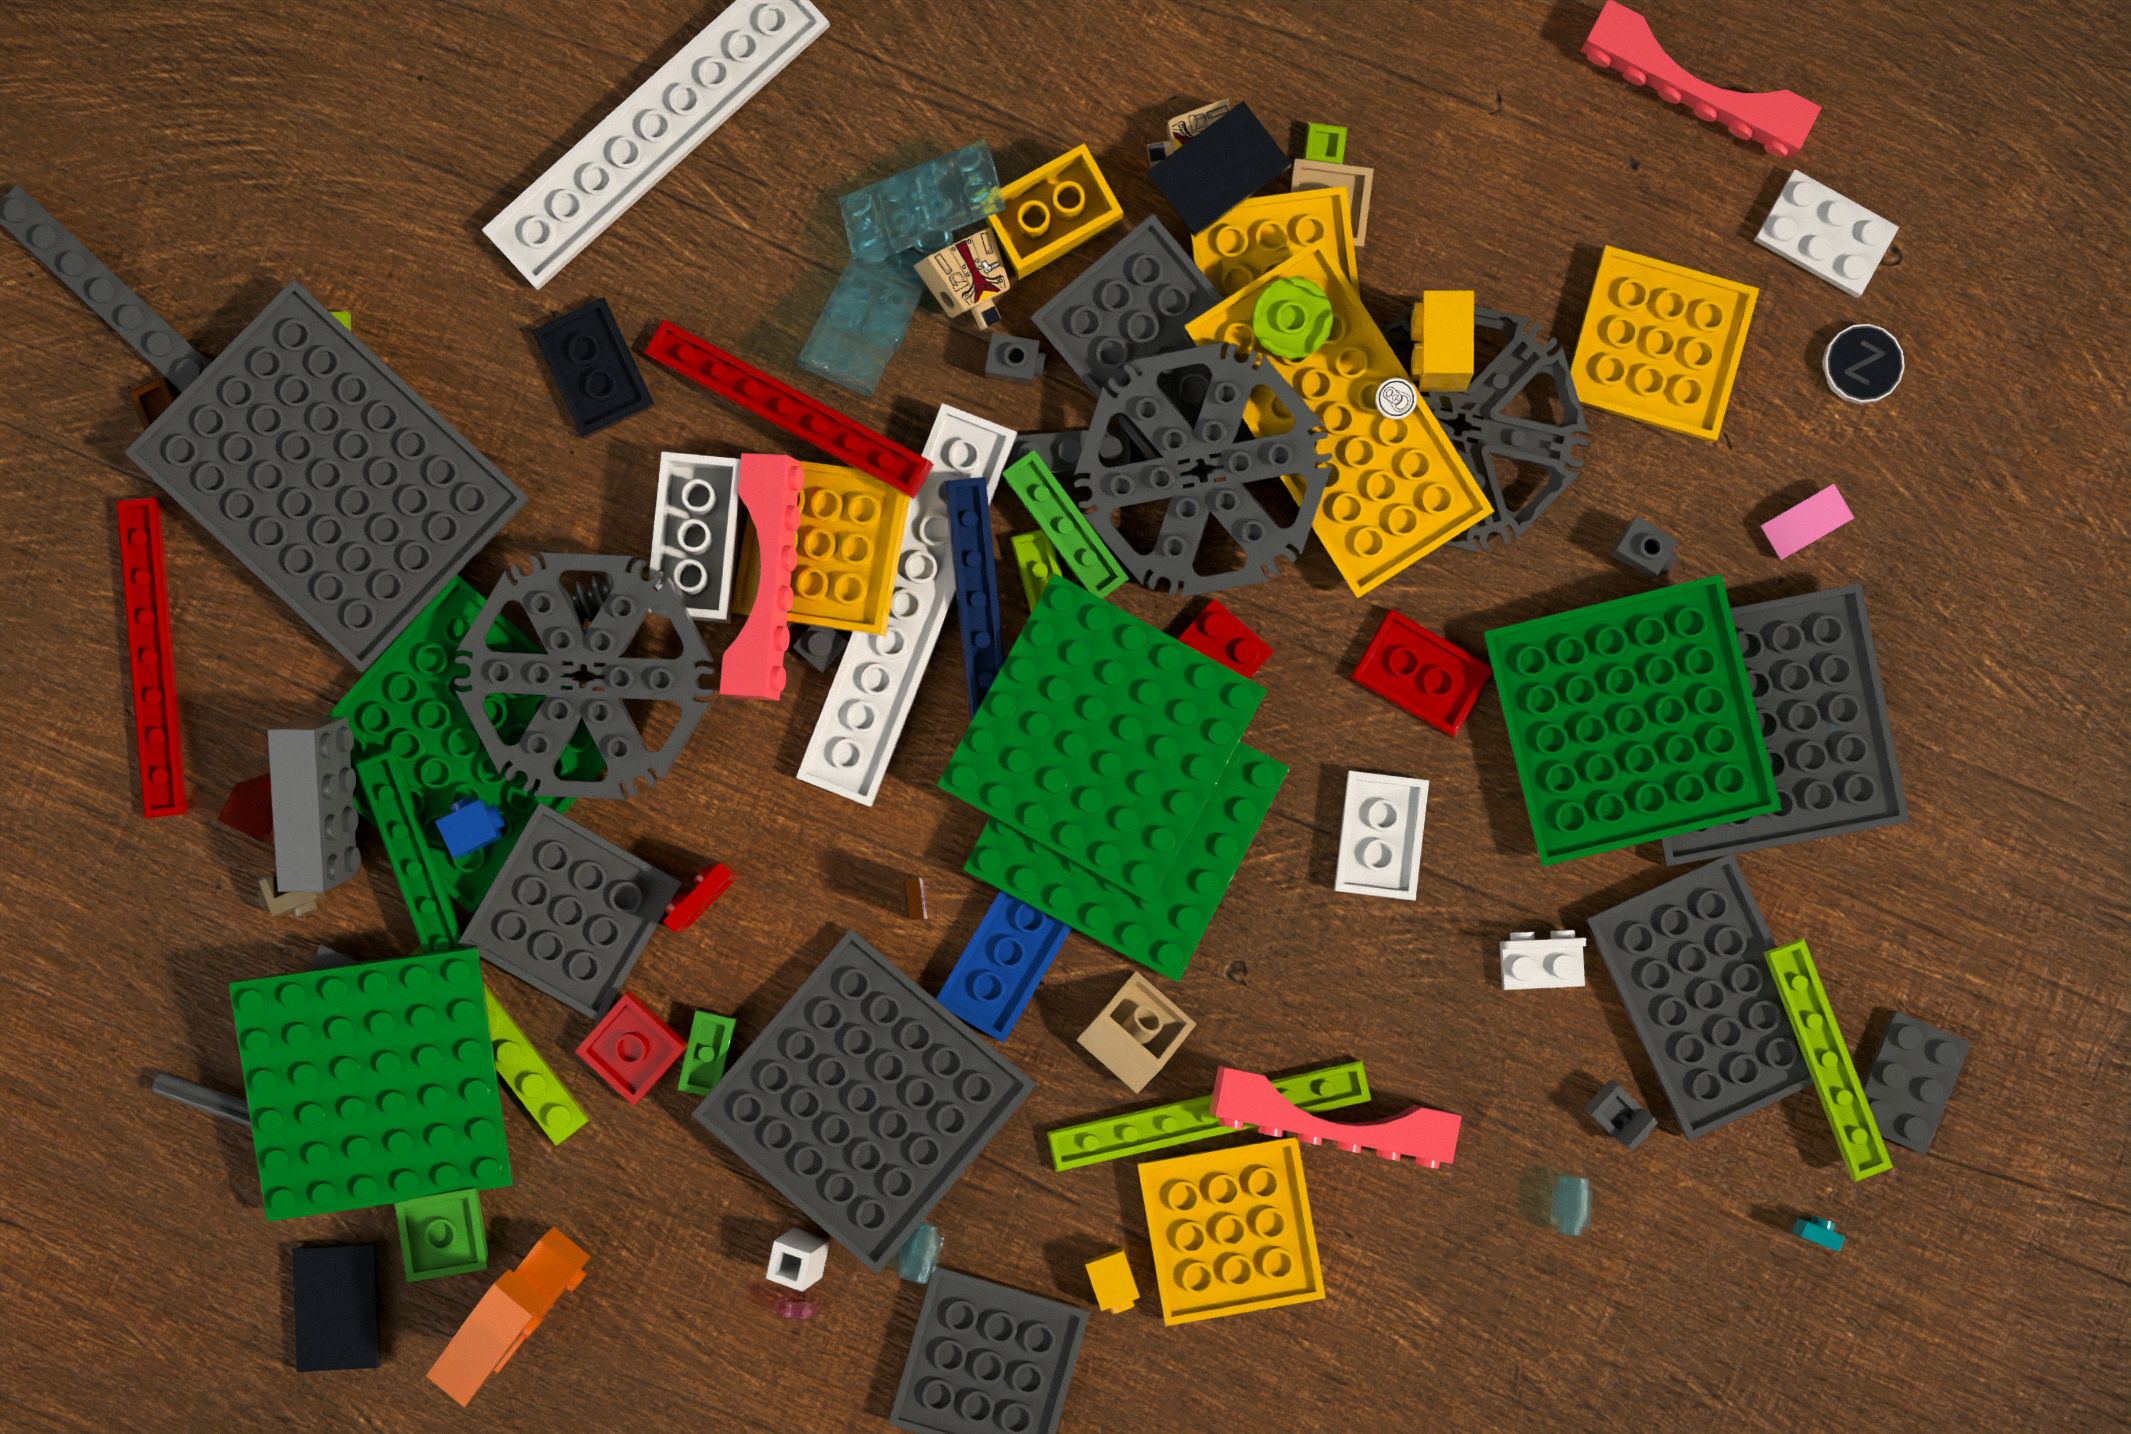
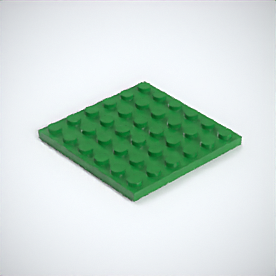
(413, 708)
(1631, 720)
(1102, 738)
(1170, 926)
(371, 1083)

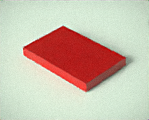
(1421, 673)

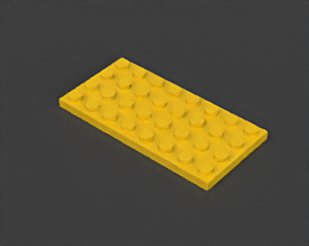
(1392, 481)

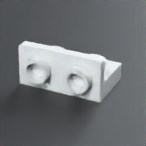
(1542, 962)

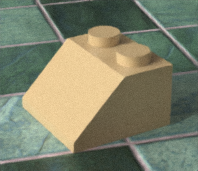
(1136, 1032)

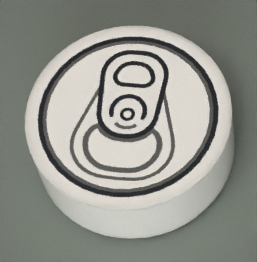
(1395, 398)

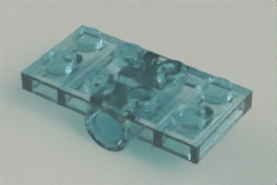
(922, 205)
(865, 321)

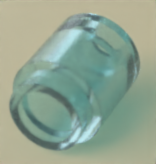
(1571, 1205)
(920, 1254)

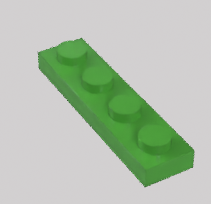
(1064, 525)

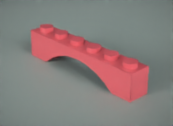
(1773, 118)
(755, 659)
(1416, 1131)

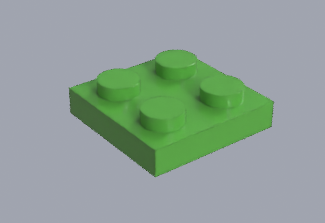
(442, 1235)

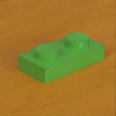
(706, 1052)

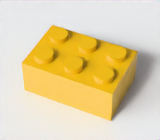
(1054, 211)
(1445, 341)

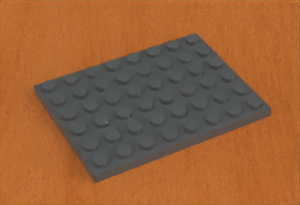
(327, 476)

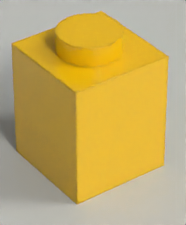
(1112, 1281)

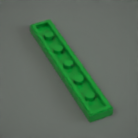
(409, 852)

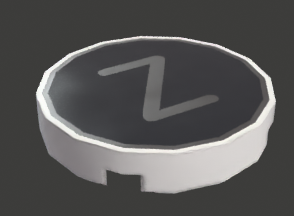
(1863, 364)

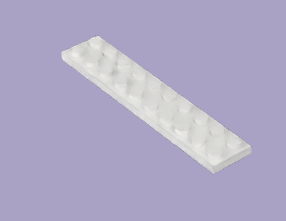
(651, 133)
(884, 672)

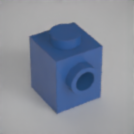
(470, 826)

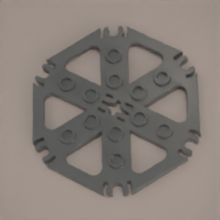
(1213, 434)
(1505, 434)
(601, 643)

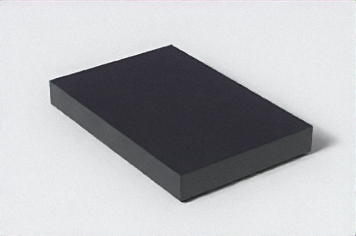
(1219, 169)
(593, 368)
(336, 1307)

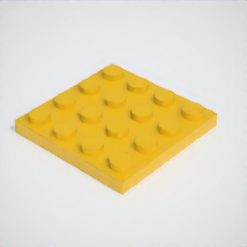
(1270, 231)
(1661, 343)
(843, 548)
(1231, 1230)

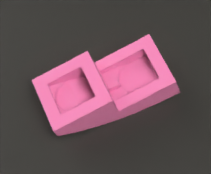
(1807, 521)

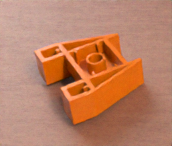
(508, 1315)

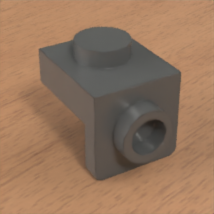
(1620, 1115)

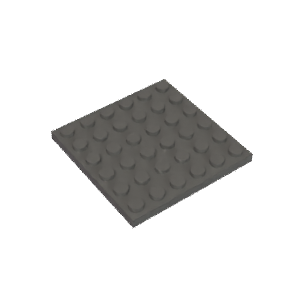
(1808, 666)
(864, 1101)

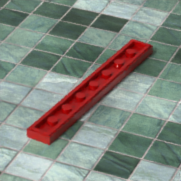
(789, 409)
(151, 657)

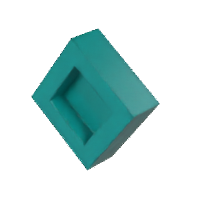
(1819, 1231)

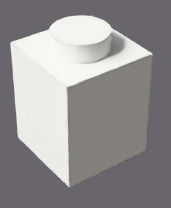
(798, 1259)

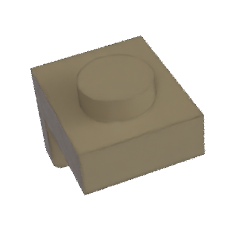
(293, 902)

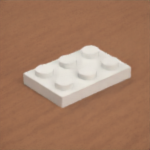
(1826, 233)
(1381, 835)

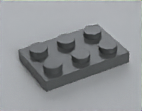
(1912, 1080)

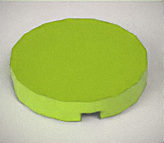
(1292, 318)

